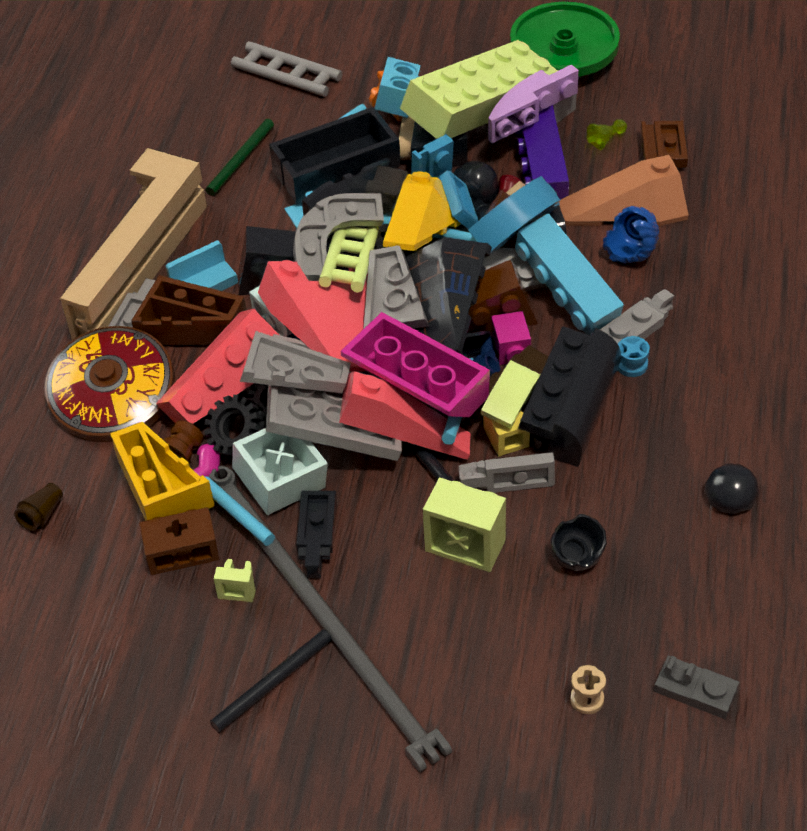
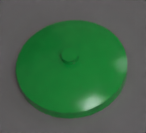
(569, 35)

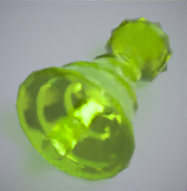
(601, 134)

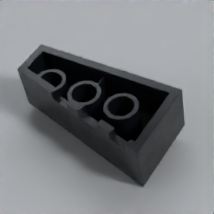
(268, 245)

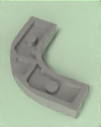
(326, 218)

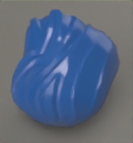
(632, 235)

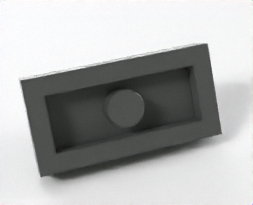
(696, 687)

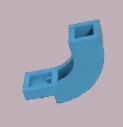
(515, 213)

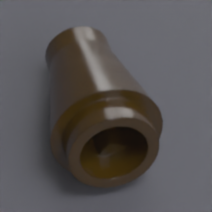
(37, 508)

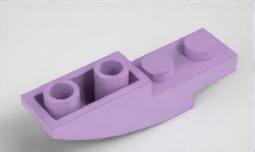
(524, 101)

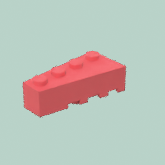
(215, 371)

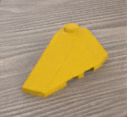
(419, 213)

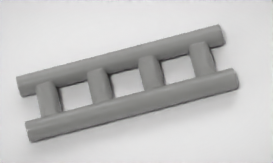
(294, 78)

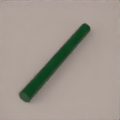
(240, 156)

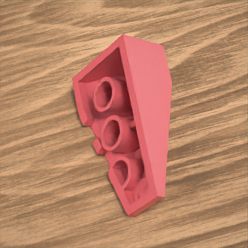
(388, 411)

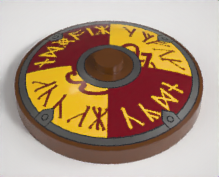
(108, 382)

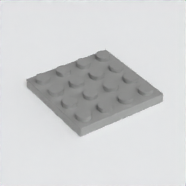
(316, 417)

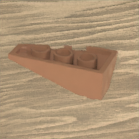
(646, 184)

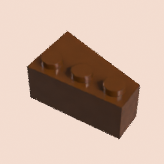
(499, 294)
(186, 312)

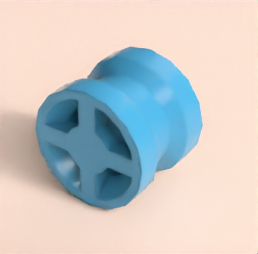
(633, 356)

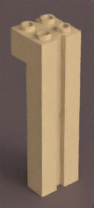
(140, 242)

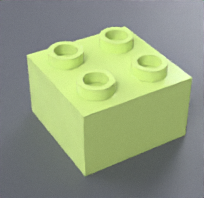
(464, 524)

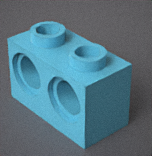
(394, 85)

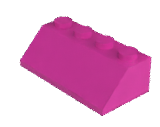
(420, 366)

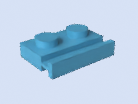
(435, 157)

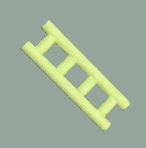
(360, 264)

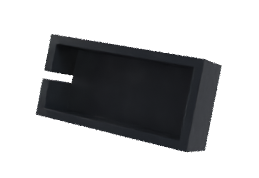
(332, 151)

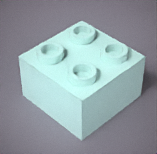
(278, 468)

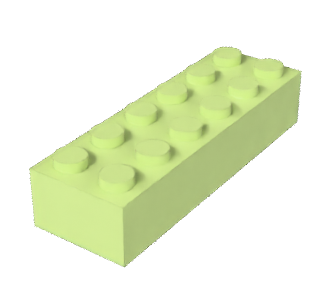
(467, 91)

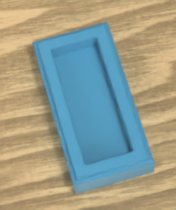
(459, 199)

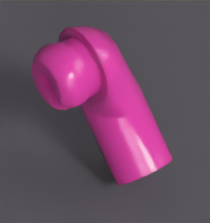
(208, 460)

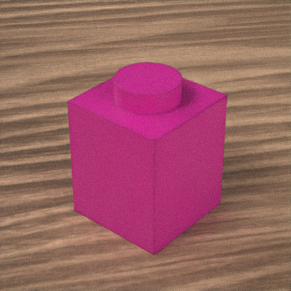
(509, 335)

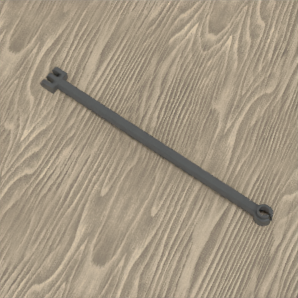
(420, 741)

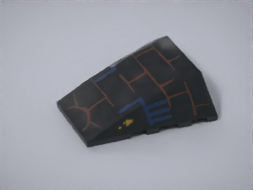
(446, 286)

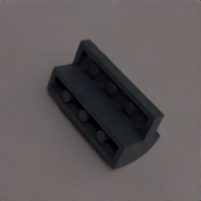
(572, 392)

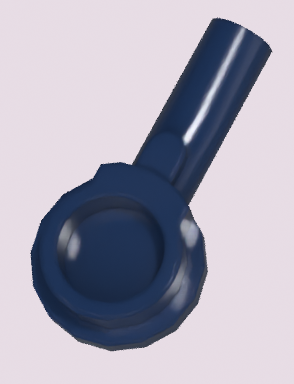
(487, 356)

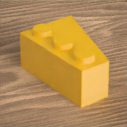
(157, 476)

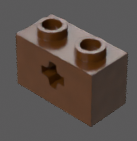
(179, 541)

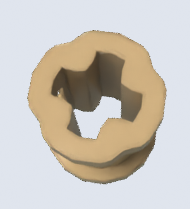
(584, 690)

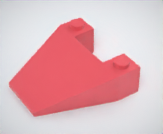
(316, 314)

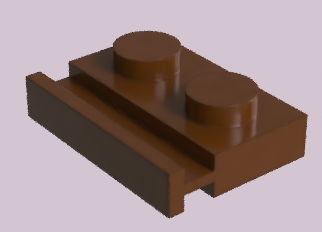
(665, 139)

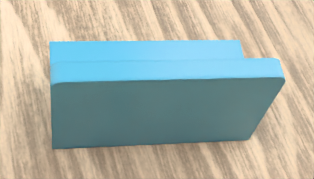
(204, 268)

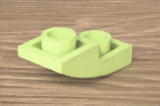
(510, 394)

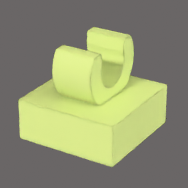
(235, 583)

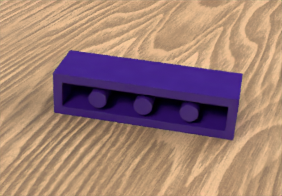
(543, 153)

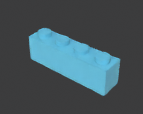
(567, 275)

